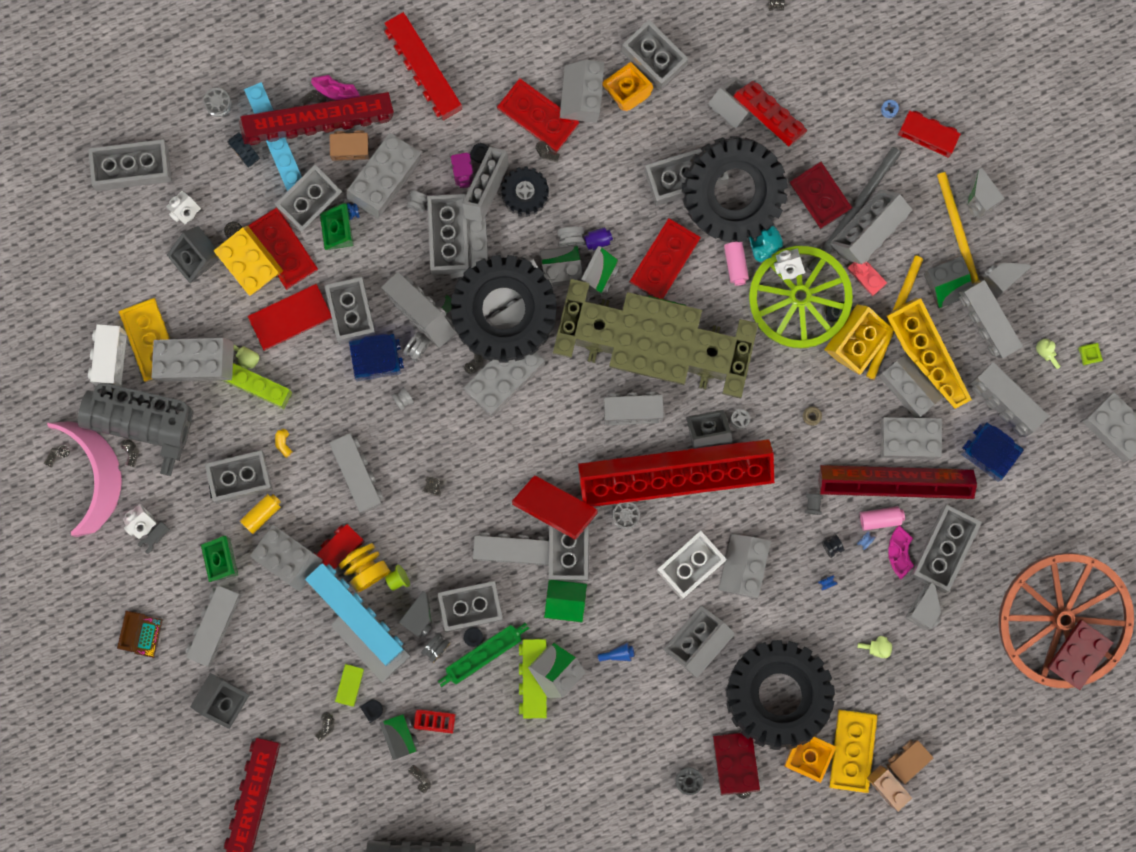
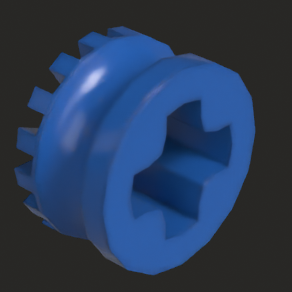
(354, 210)
(827, 583)

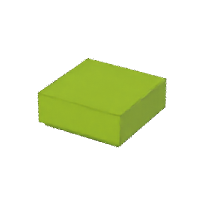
(1090, 354)

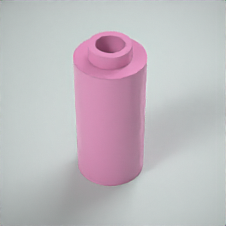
(736, 263)
(881, 518)

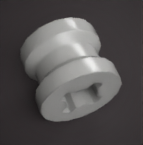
(417, 201)
(402, 399)
(739, 416)

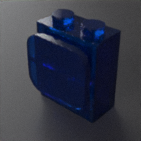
(376, 357)
(992, 451)

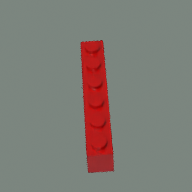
(423, 66)

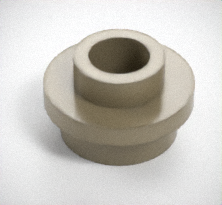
(816, 411)

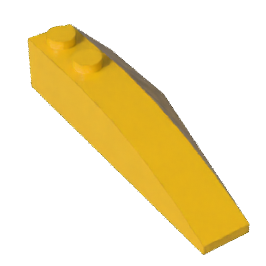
(926, 349)

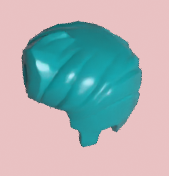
(766, 244)

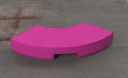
(334, 89)
(898, 552)

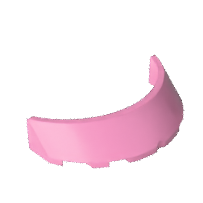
(106, 476)

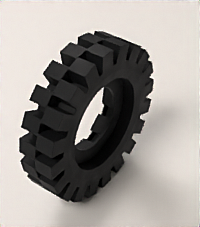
(710, 165)
(503, 343)
(776, 729)

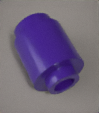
(598, 237)

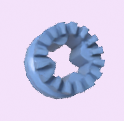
(887, 114)
(866, 541)

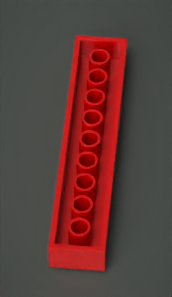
(677, 473)

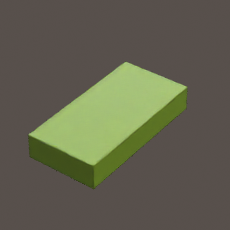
(349, 685)

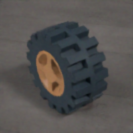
(244, 151)

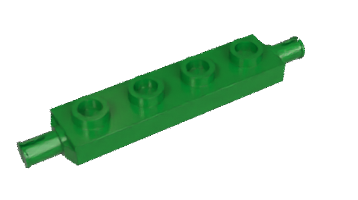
(483, 654)

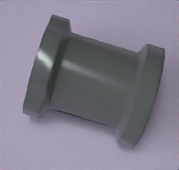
(814, 504)

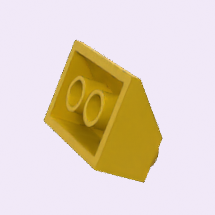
(859, 339)

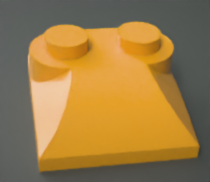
(628, 87)
(811, 758)

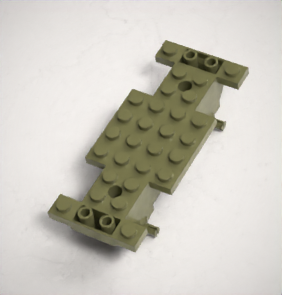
(655, 339)

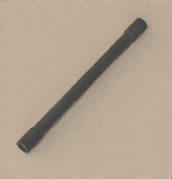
(888, 162)

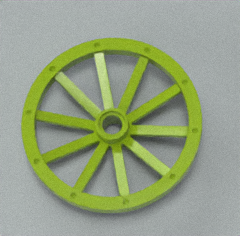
(803, 343)

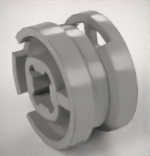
(217, 103)
(570, 236)
(416, 346)
(626, 515)

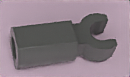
(154, 536)

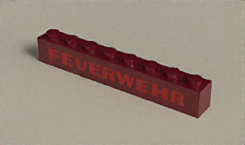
(316, 118)
(897, 482)
(253, 795)

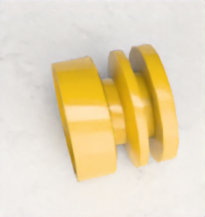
(364, 567)

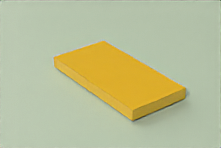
(143, 326)
(853, 751)

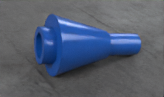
(621, 653)

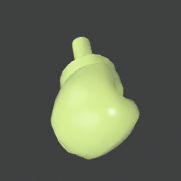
(1046, 349)
(246, 357)
(879, 648)

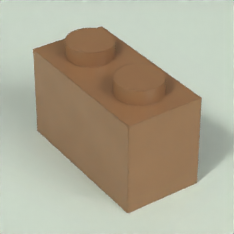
(349, 145)
(909, 761)
(889, 788)

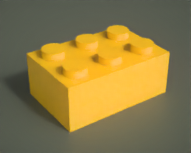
(248, 260)

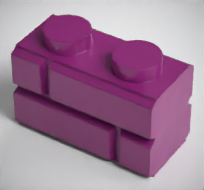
(462, 170)

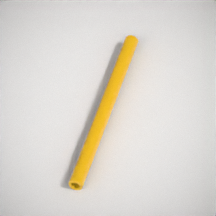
(957, 225)
(902, 298)

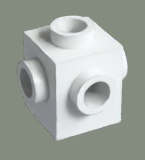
(182, 208)
(789, 264)
(138, 521)

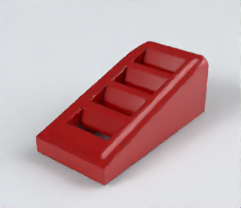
(418, 715)

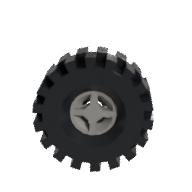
(522, 182)

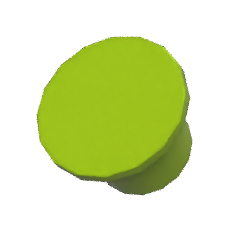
(397, 578)

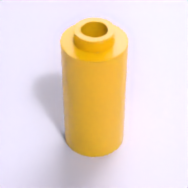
(261, 513)

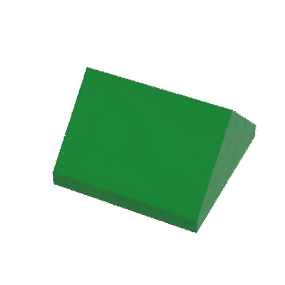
(336, 228)
(219, 559)
(565, 601)

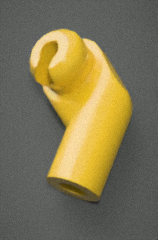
(280, 442)

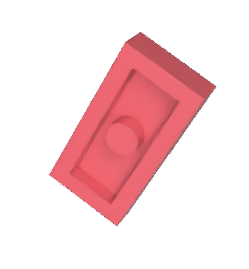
(867, 276)

